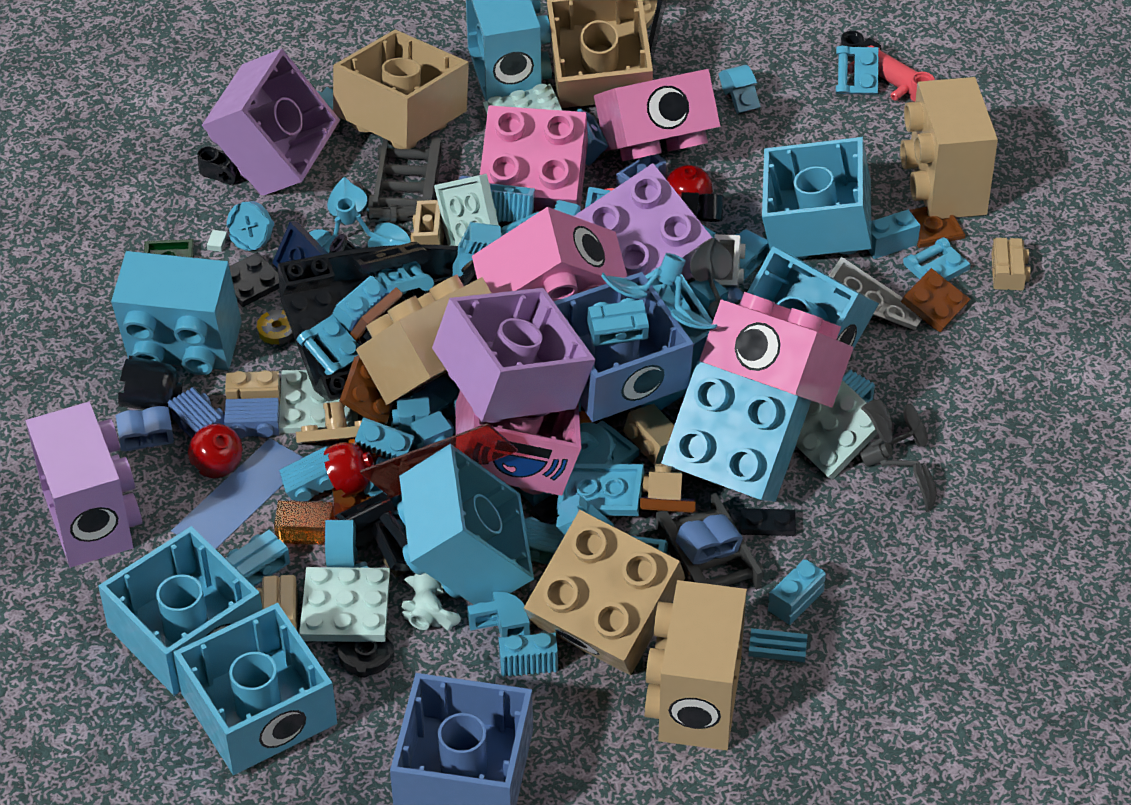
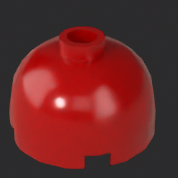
(691, 180)
(215, 450)
(345, 467)

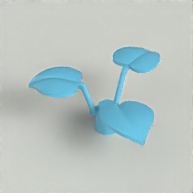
(346, 204)
(669, 274)

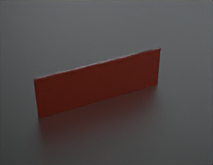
(480, 444)

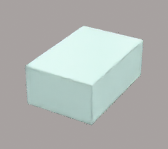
(217, 240)

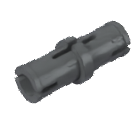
(390, 214)

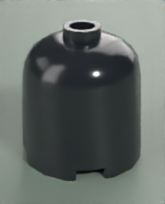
(148, 383)

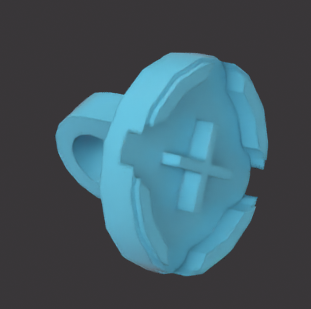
(249, 225)
(595, 445)

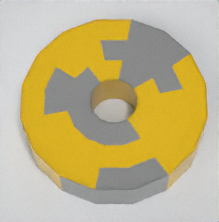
(272, 335)

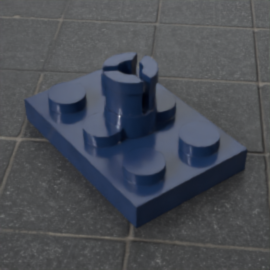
(297, 245)

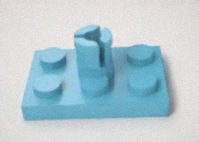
(607, 487)

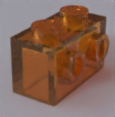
(302, 521)

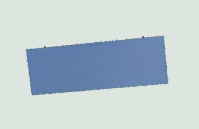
(239, 494)

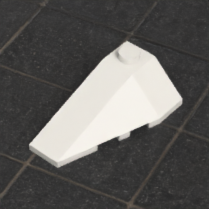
(889, 302)

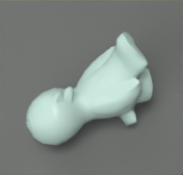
(426, 607)

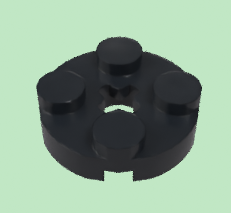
(366, 663)

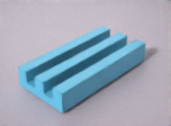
(777, 641)

